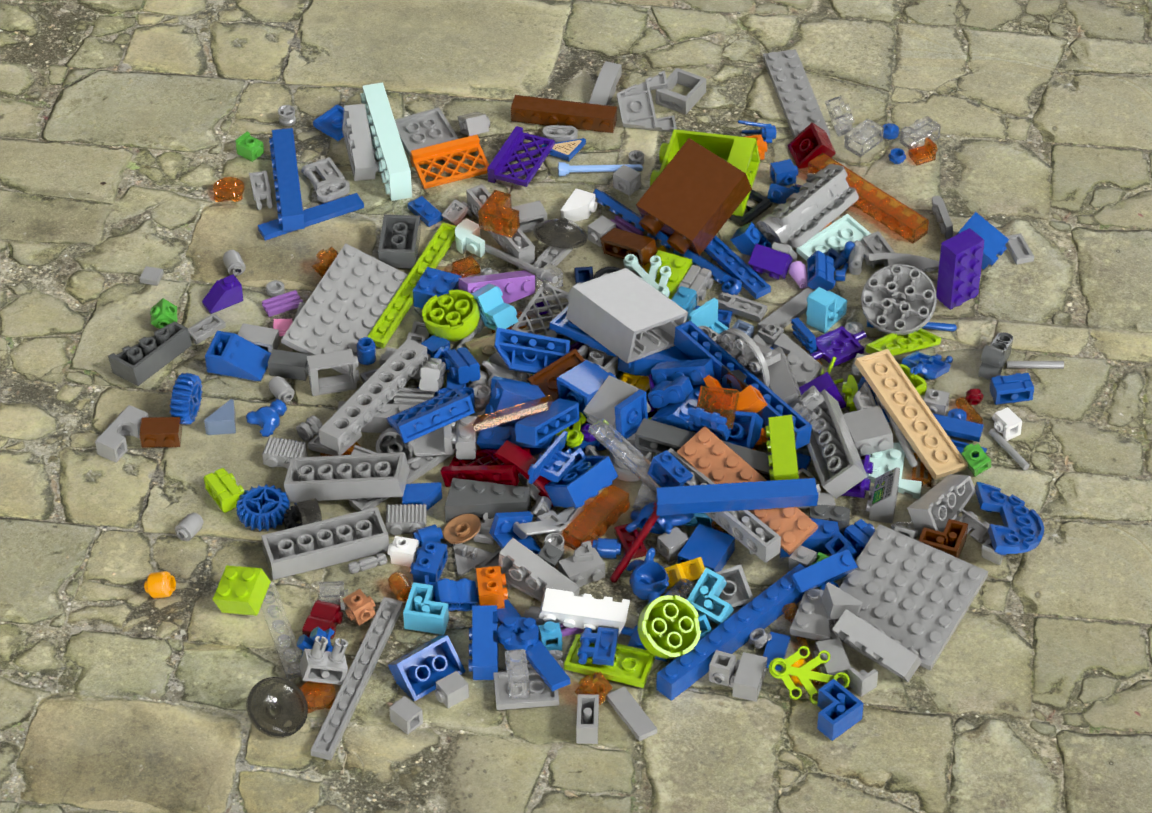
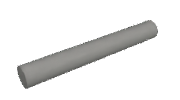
(1035, 364)
(1009, 449)

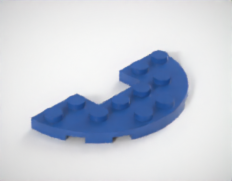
(1021, 527)

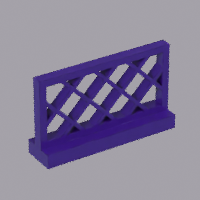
(508, 154)

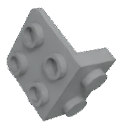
(436, 442)

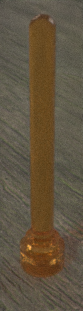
(789, 613)

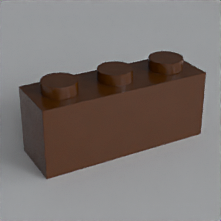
(621, 243)

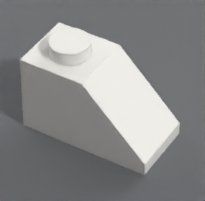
(579, 206)

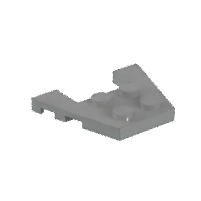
(638, 108)
(803, 365)

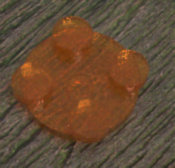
(228, 189)
(318, 695)

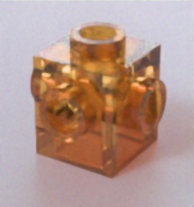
(325, 258)
(594, 685)

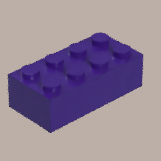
(960, 268)

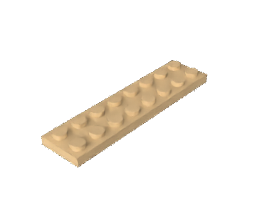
(911, 414)

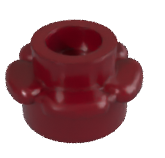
(974, 396)

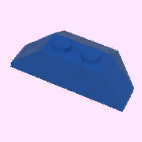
(528, 351)

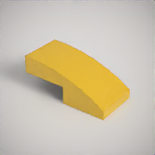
(687, 570)

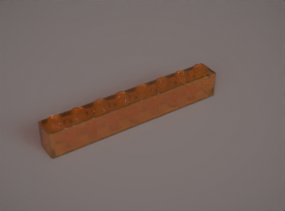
(879, 204)

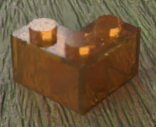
(498, 215)

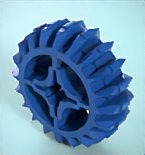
(186, 397)
(262, 507)

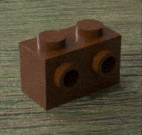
(160, 432)

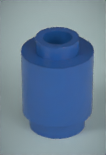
(366, 351)
(428, 533)
(607, 548)

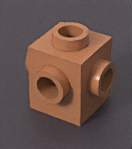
(359, 607)

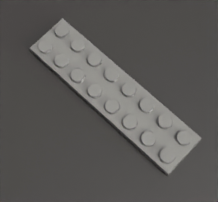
(794, 91)

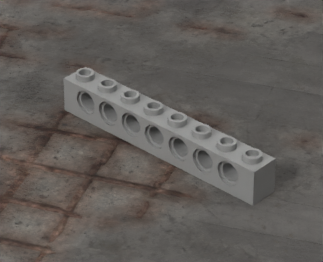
(373, 395)
(740, 524)

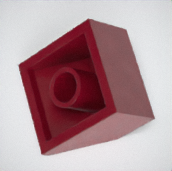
(809, 145)

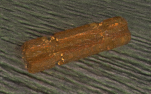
(971, 413)

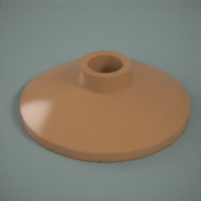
(462, 528)

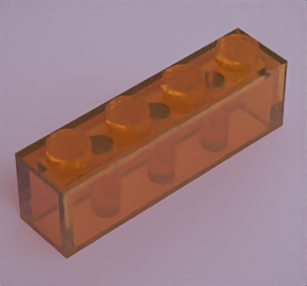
(597, 517)

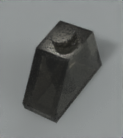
(308, 511)

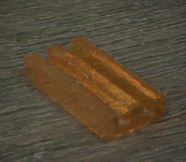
(924, 480)

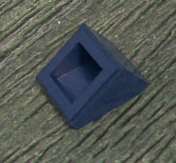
(839, 259)
(583, 274)

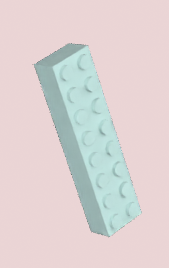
(387, 142)

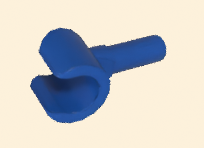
(840, 274)

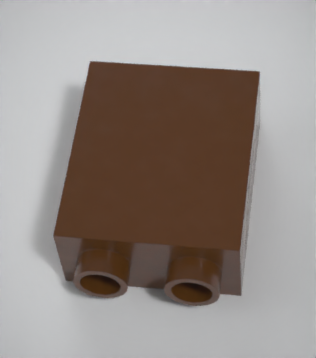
(692, 198)

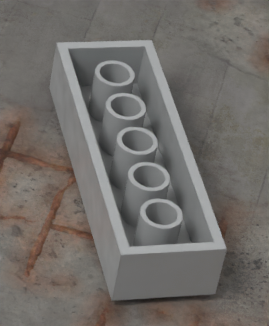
(834, 449)
(347, 477)
(325, 543)

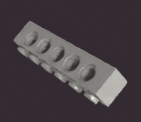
(518, 245)

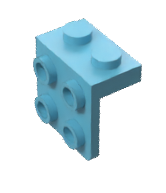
(708, 316)

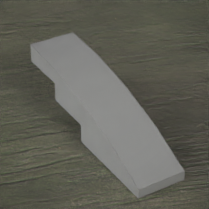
(922, 263)

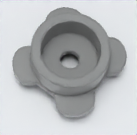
(759, 638)

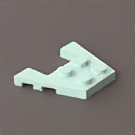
(890, 459)

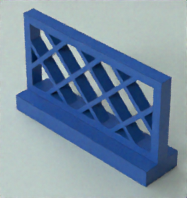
(429, 417)

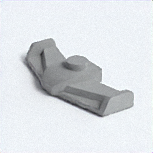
(547, 523)

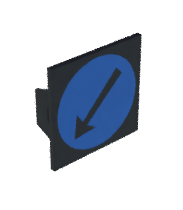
(732, 379)

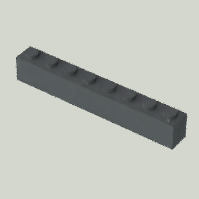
(661, 437)

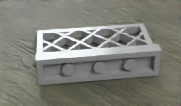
(539, 297)

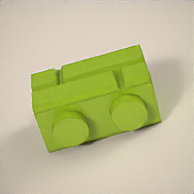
(223, 489)

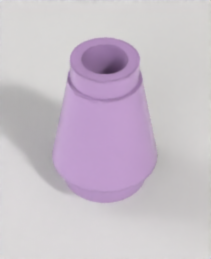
(799, 274)

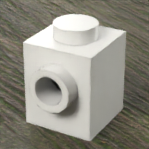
(403, 551)

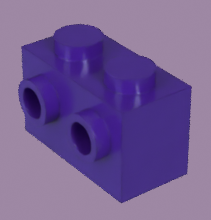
(770, 261)

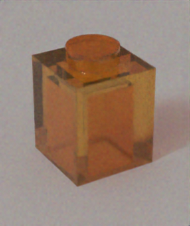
(465, 267)

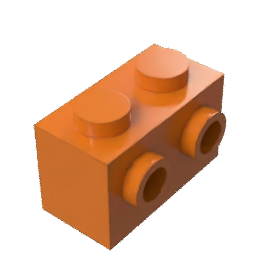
(491, 585)

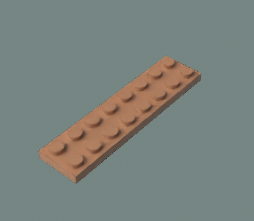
(723, 466)

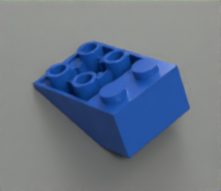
(236, 357)

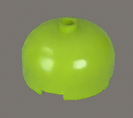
(451, 315)
(669, 627)

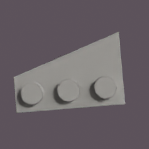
(811, 617)

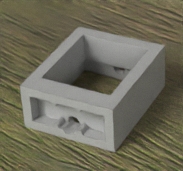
(683, 104)
(336, 383)

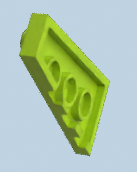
(904, 343)

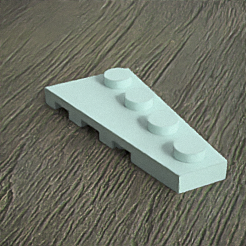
(834, 236)

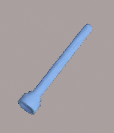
(564, 168)

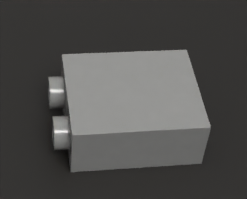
(625, 314)

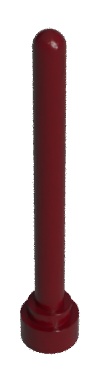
(635, 545)

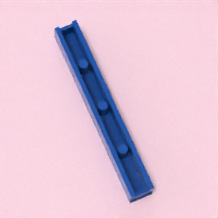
(736, 496)

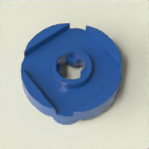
(525, 626)

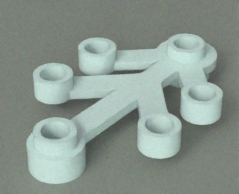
(631, 263)

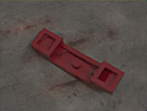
(514, 455)

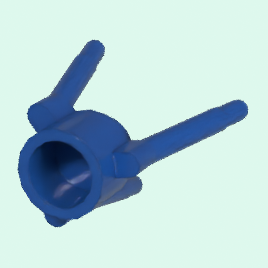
(768, 131)

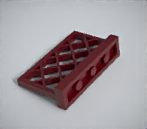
(491, 472)

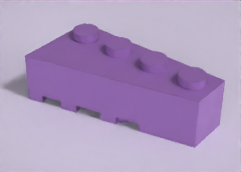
(512, 284)

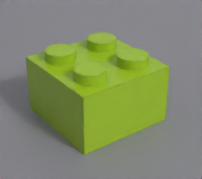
(241, 590)

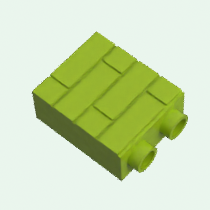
(736, 150)

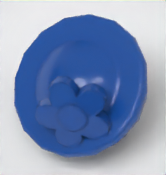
(732, 286)

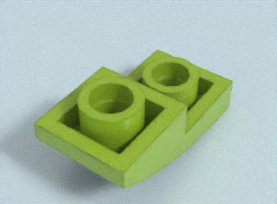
(850, 389)

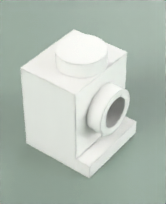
(1007, 423)

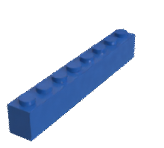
(286, 179)

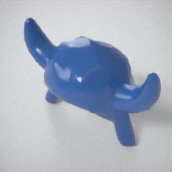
(662, 525)
(648, 577)

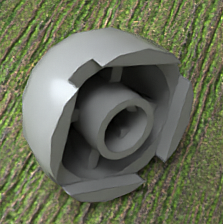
(391, 442)

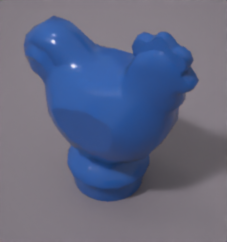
(267, 417)

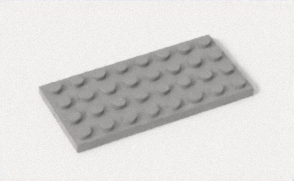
(344, 305)

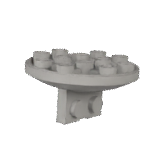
(898, 299)
(749, 353)

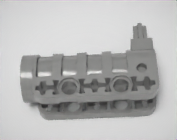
(810, 209)

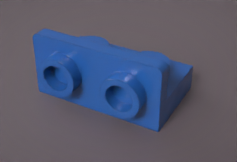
(668, 470)

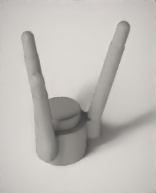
(542, 506)

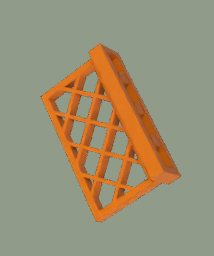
(446, 151)

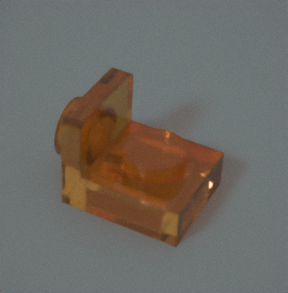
(924, 153)

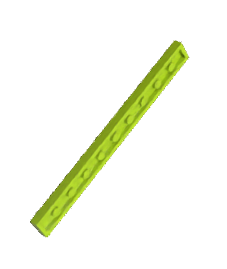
(403, 298)

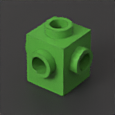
(163, 314)

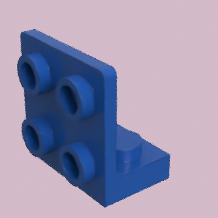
(503, 531)

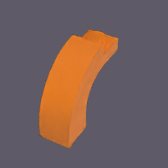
(749, 399)

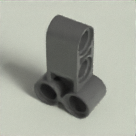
(995, 355)

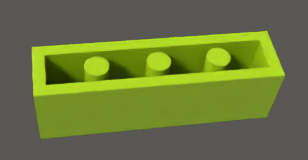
(783, 448)

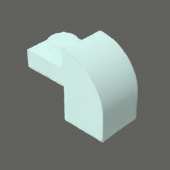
(469, 238)

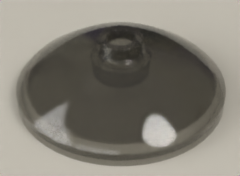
(560, 233)
(282, 698)

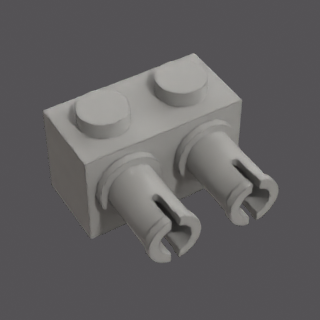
(324, 665)

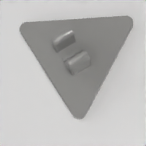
(468, 557)

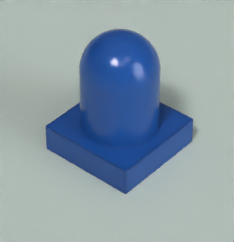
(847, 249)

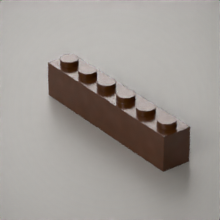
(564, 113)

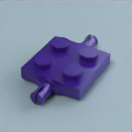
(839, 344)

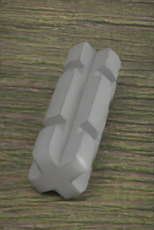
(367, 563)

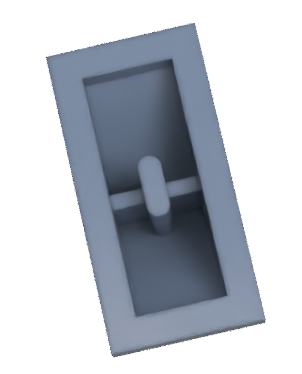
(222, 420)

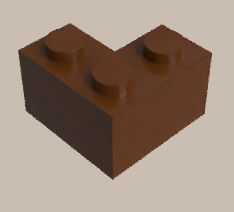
(949, 541)

